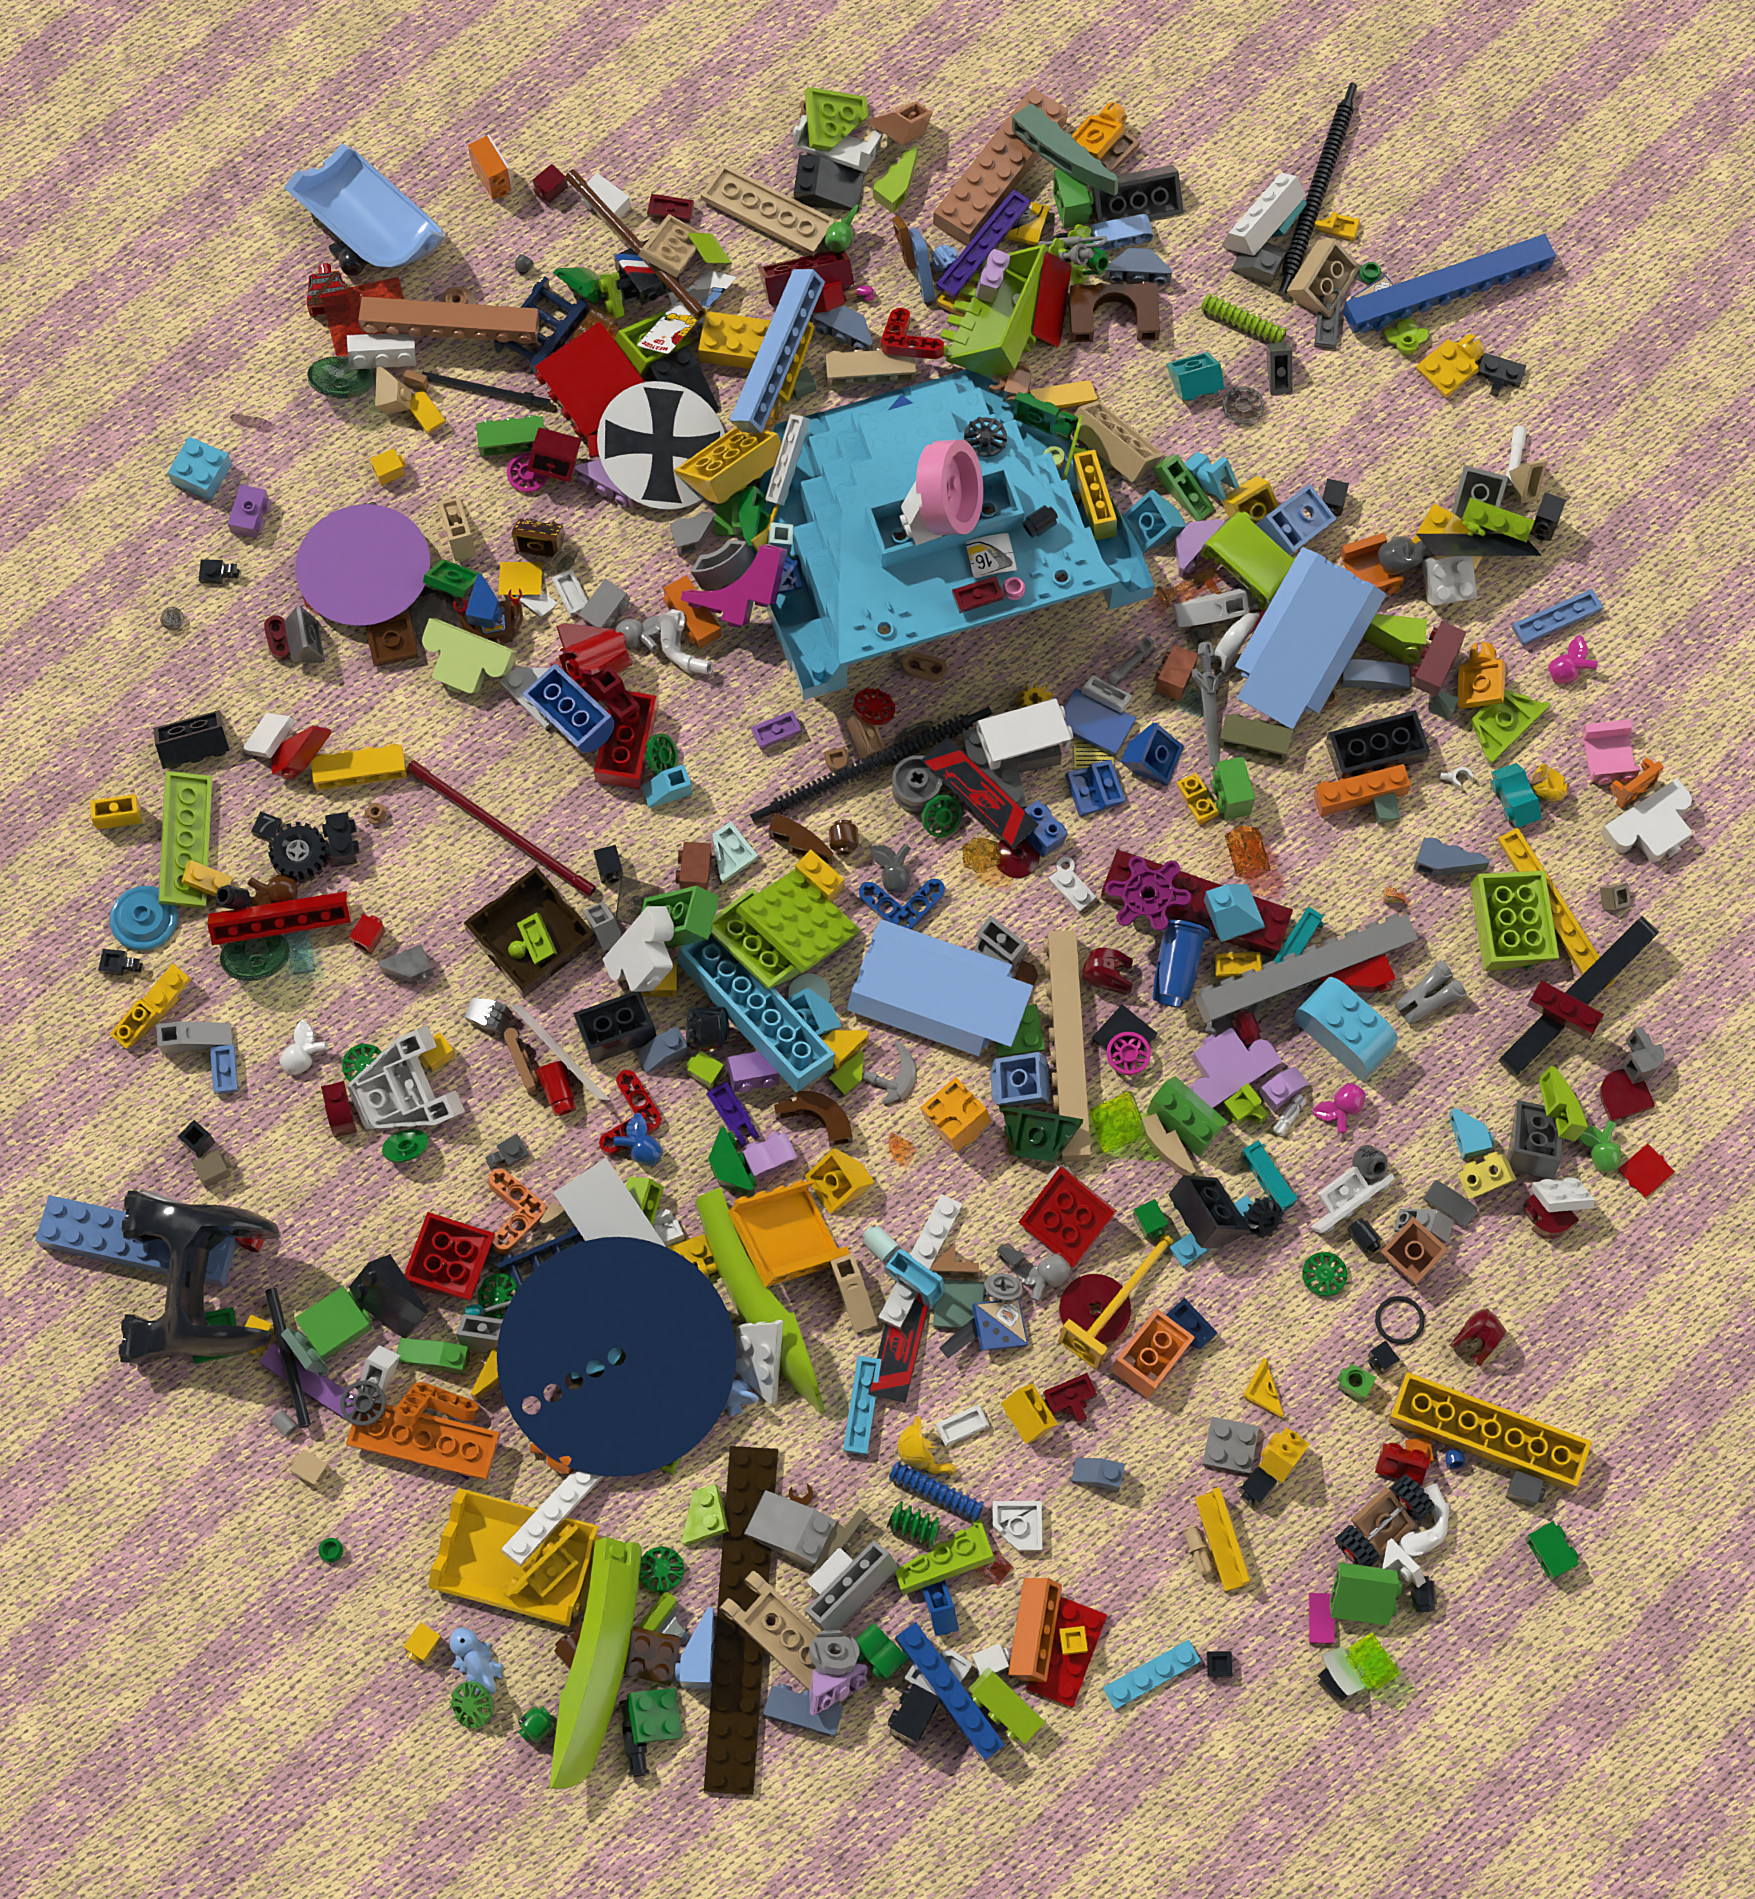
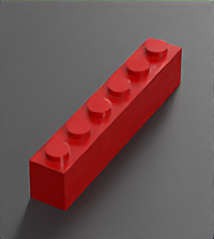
(279, 918)

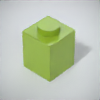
(705, 1069)

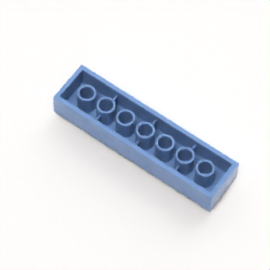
(98, 1235)

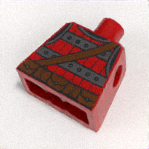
(321, 283)

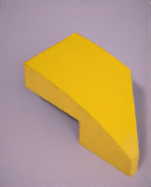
(1339, 226)

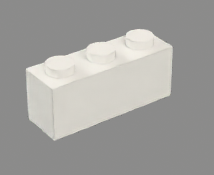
(380, 350)

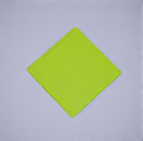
(709, 248)

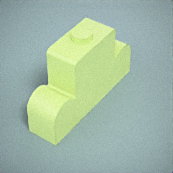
(465, 656)

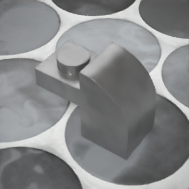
(1644, 1057)

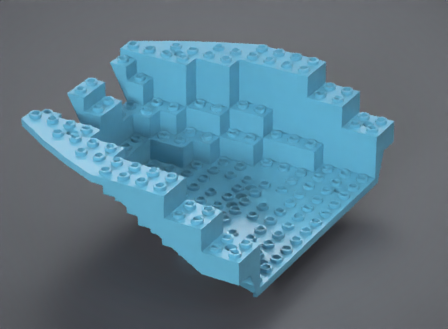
(848, 509)

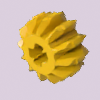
(1030, 694)

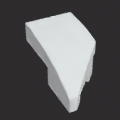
(668, 1228)

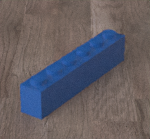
(951, 1692)

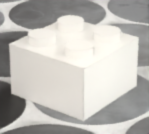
(1449, 579)

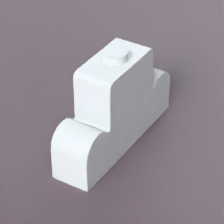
(1653, 824)
(641, 951)

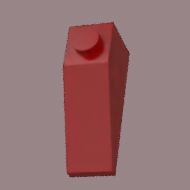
(298, 751)
(1366, 976)

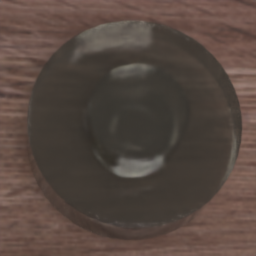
(563, 558)

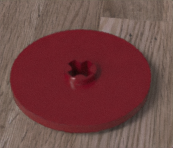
(1094, 1290)

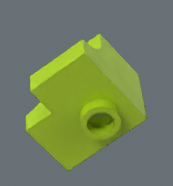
(1245, 1106)

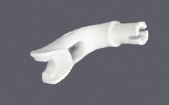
(671, 627)
(1234, 639)
(1417, 1544)

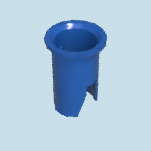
(1178, 962)

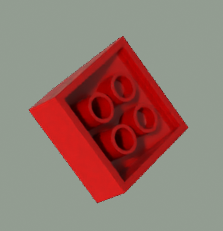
(448, 1257)

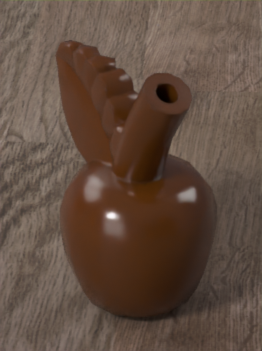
(279, 889)

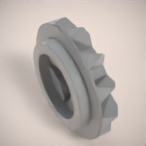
(1010, 1284)

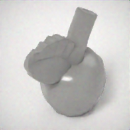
(636, 632)
(1050, 1271)

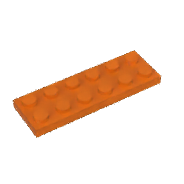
(428, 1442)

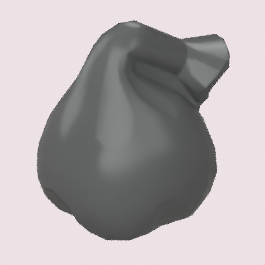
(1401, 555)

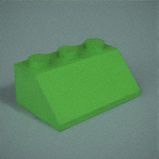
(1186, 1114)

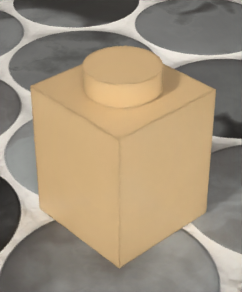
(309, 1468)

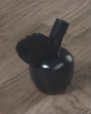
(349, 261)

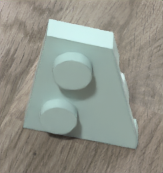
(732, 851)

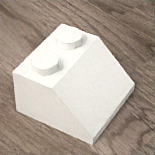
(912, 520)

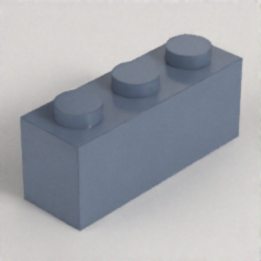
(794, 1709)

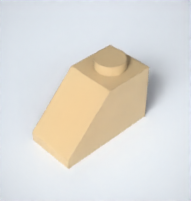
(391, 393)

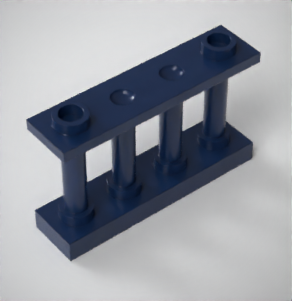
(563, 328)
(510, 1262)

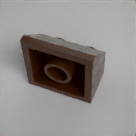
(537, 537)

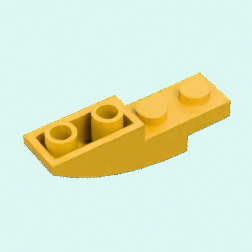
(151, 1008)

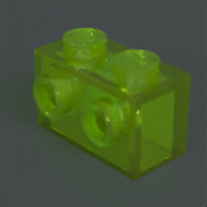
(1371, 1662)

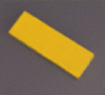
(1067, 394)

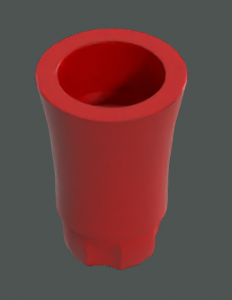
(557, 1087)

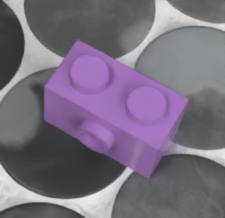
(249, 511)
(751, 1072)

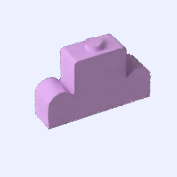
(1229, 1065)

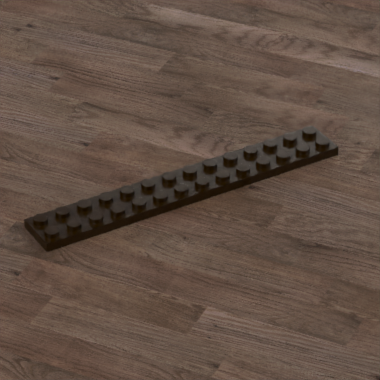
(737, 1656)

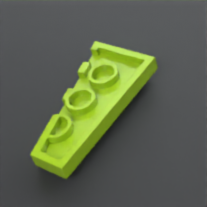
(958, 1555)

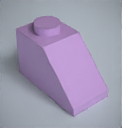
(1283, 1088)

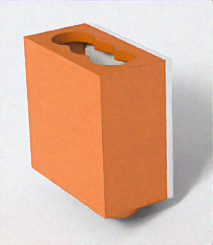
(490, 167)

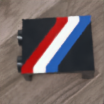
(643, 278)

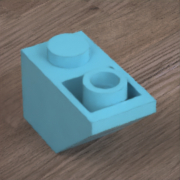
(667, 786)

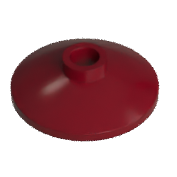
(1020, 865)

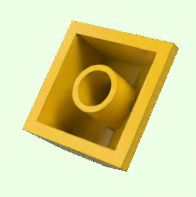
(1253, 498)

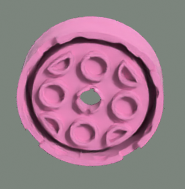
(950, 487)

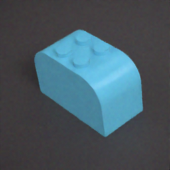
(1347, 1027)

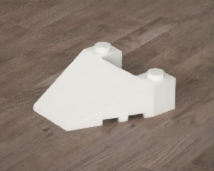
(396, 1090)

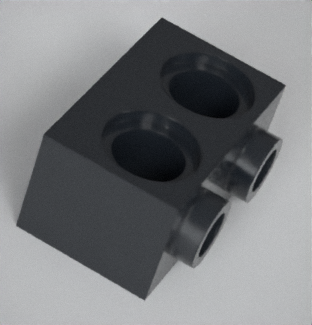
(1547, 517)

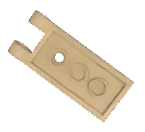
(787, 1639)

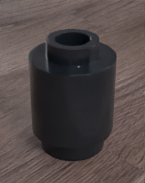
(1040, 521)
(233, 897)
(1364, 1236)
(1424, 1597)
(1330, 1686)

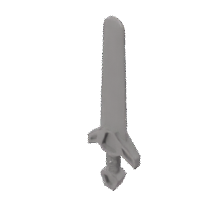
(1208, 685)

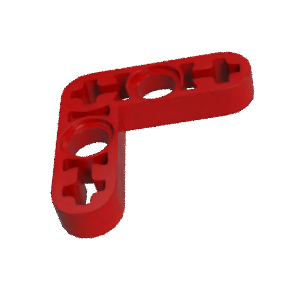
(898, 342)
(620, 1128)

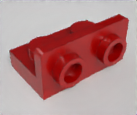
(1397, 1461)

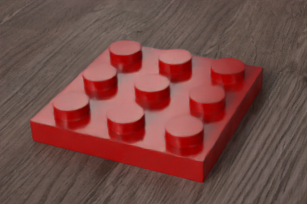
(1067, 1216)

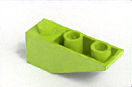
(895, 185)

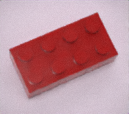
(622, 756)

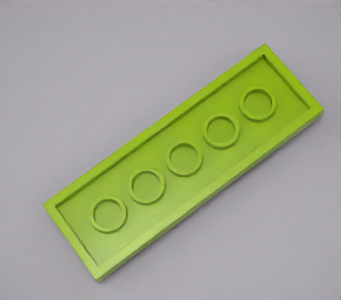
(184, 836)

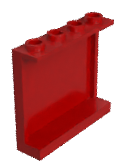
(587, 377)

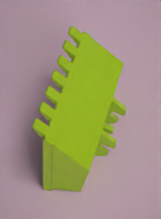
(997, 332)

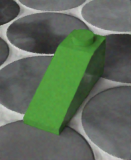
(1183, 486)
(434, 1355)

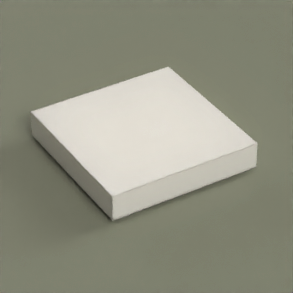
(268, 735)

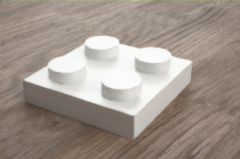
(1563, 1194)

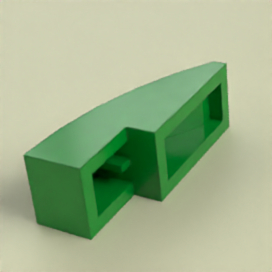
(752, 513)

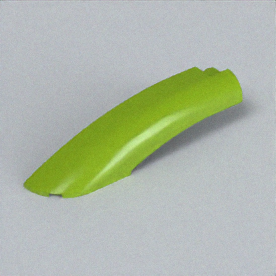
(751, 1298)
(598, 1662)

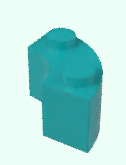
(1516, 795)

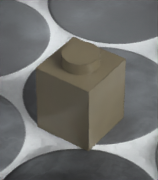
(212, 1168)

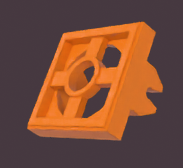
(1639, 785)

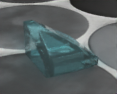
(1192, 701)

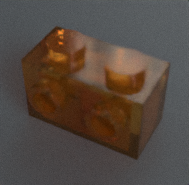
(1247, 852)

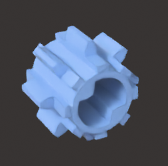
(943, 257)

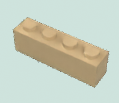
(868, 368)

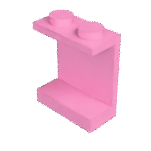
(1609, 751)

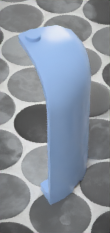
(366, 210)

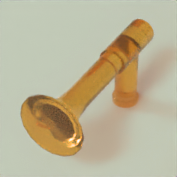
(1206, 576)

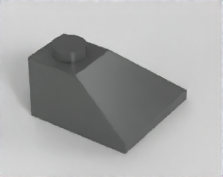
(1263, 265)

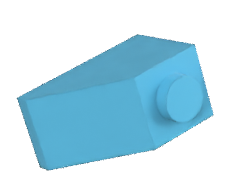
(1470, 1135)

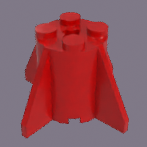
(589, 651)

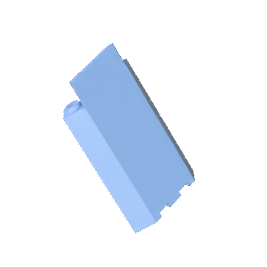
(1306, 638)
(938, 990)

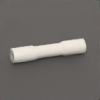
(1517, 446)

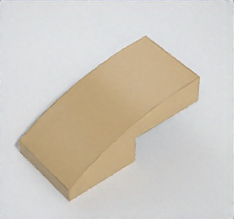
(552, 1215)

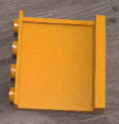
(784, 1233)

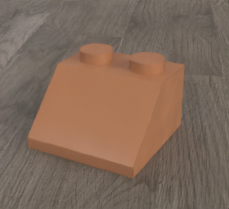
(1414, 1251)

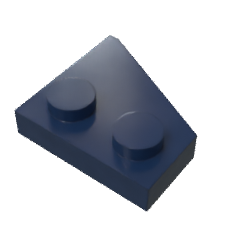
(1193, 1322)

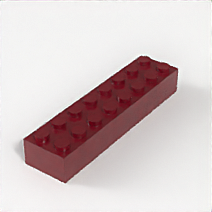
(1265, 940)

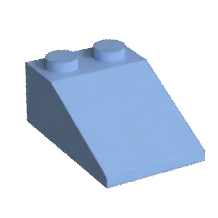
(697, 1658)

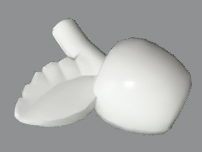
(297, 1056)

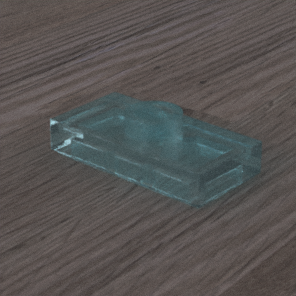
(300, 952)

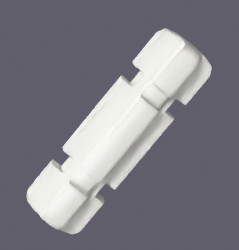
(1289, 1115)

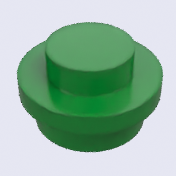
(1370, 272)
(330, 1550)

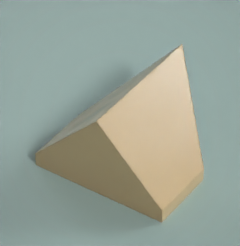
(1528, 480)

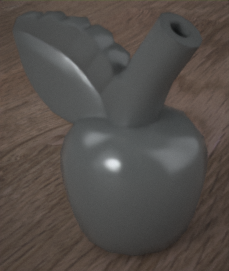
(894, 874)

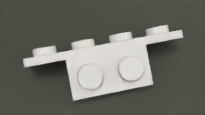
(1347, 1194)

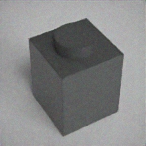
(1525, 1489)

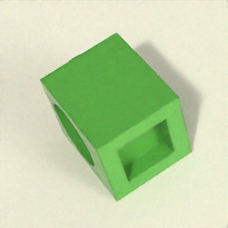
(1365, 1378)

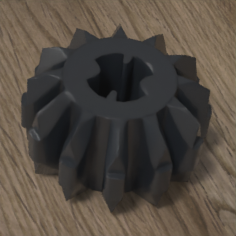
(1263, 1217)

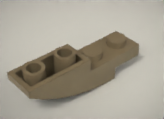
(840, 1538)

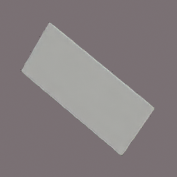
(604, 1207)

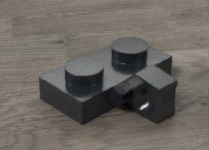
(1501, 372)

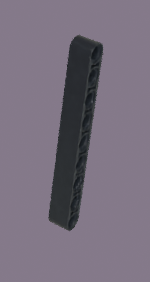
(1584, 990)

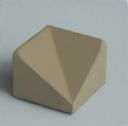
(1615, 896)

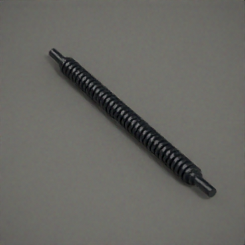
(1317, 189)
(964, 721)

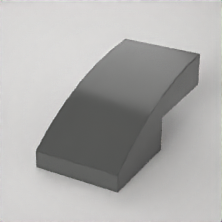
(1450, 1203)

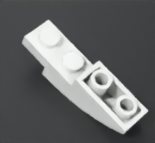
(1215, 607)

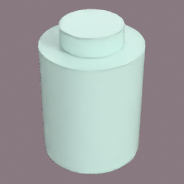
(879, 1243)

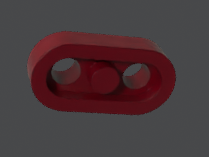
(278, 638)

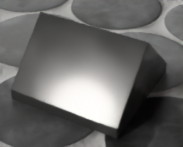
(304, 637)

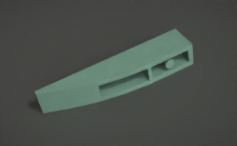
(1061, 149)

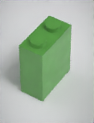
(334, 1323)
(1365, 1594)

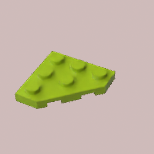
(832, 116)

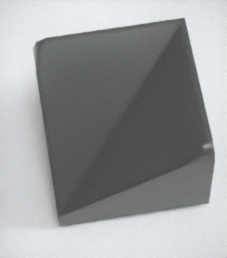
(1010, 1256)

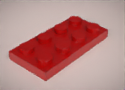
(1068, 1671)

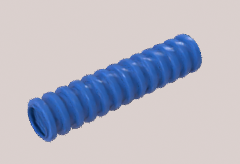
(936, 1491)

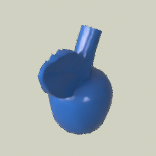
(644, 1147)

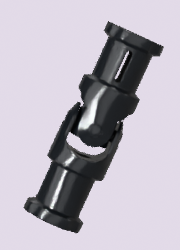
(634, 1752)

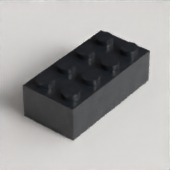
(1377, 745)

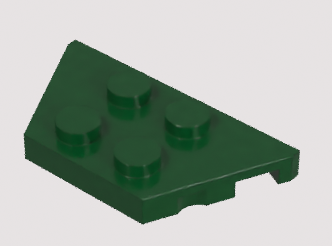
(1038, 1133)

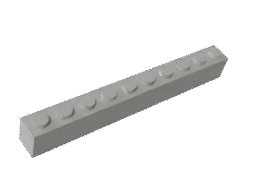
(1305, 968)

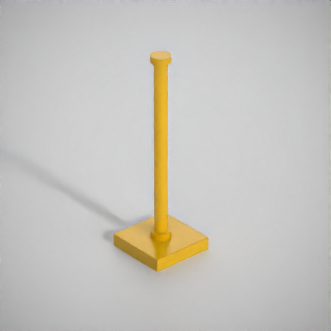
(1084, 1343)

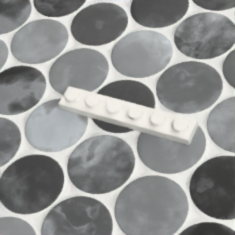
(924, 1252)
(549, 1516)

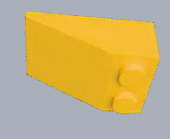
(1444, 522)

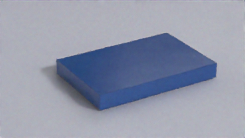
(1097, 723)

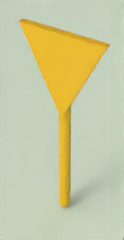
(762, 537)

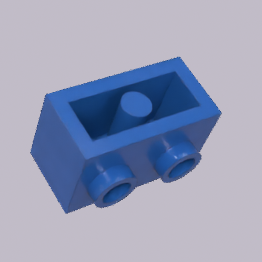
(1049, 833)

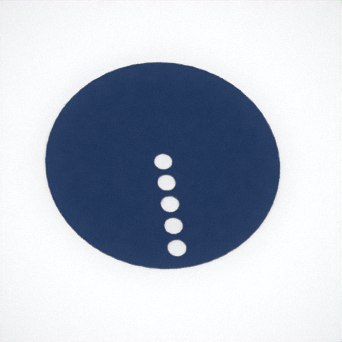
(674, 1346)

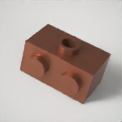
(1176, 672)
(695, 865)

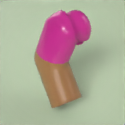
(859, 290)

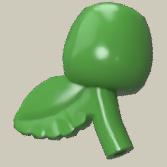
(840, 234)
(1604, 1154)

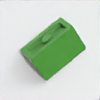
(727, 517)

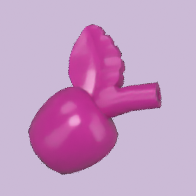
(1565, 667)
(1347, 1101)

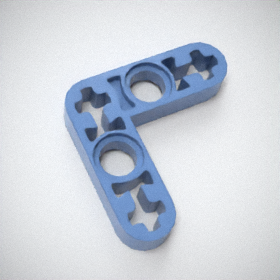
(923, 266)

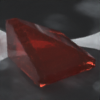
(996, 1570)

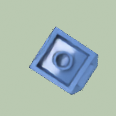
(1020, 1080)

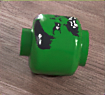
(536, 1724)

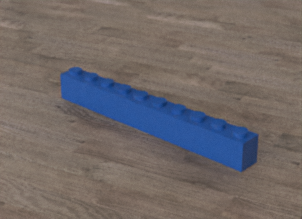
(1448, 284)

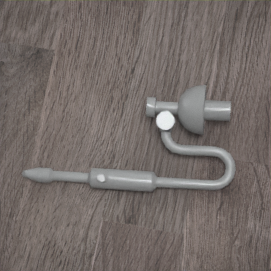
(1079, 253)

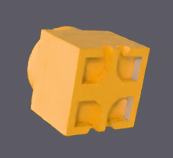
(956, 1115)

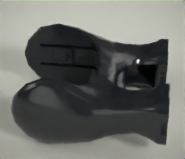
(190, 1234)

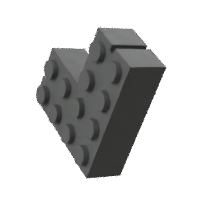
(1008, 774)

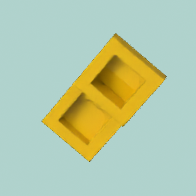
(425, 412)

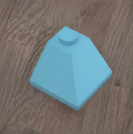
(1153, 521)
(1233, 911)
(815, 1011)

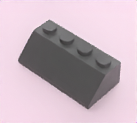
(1145, 192)

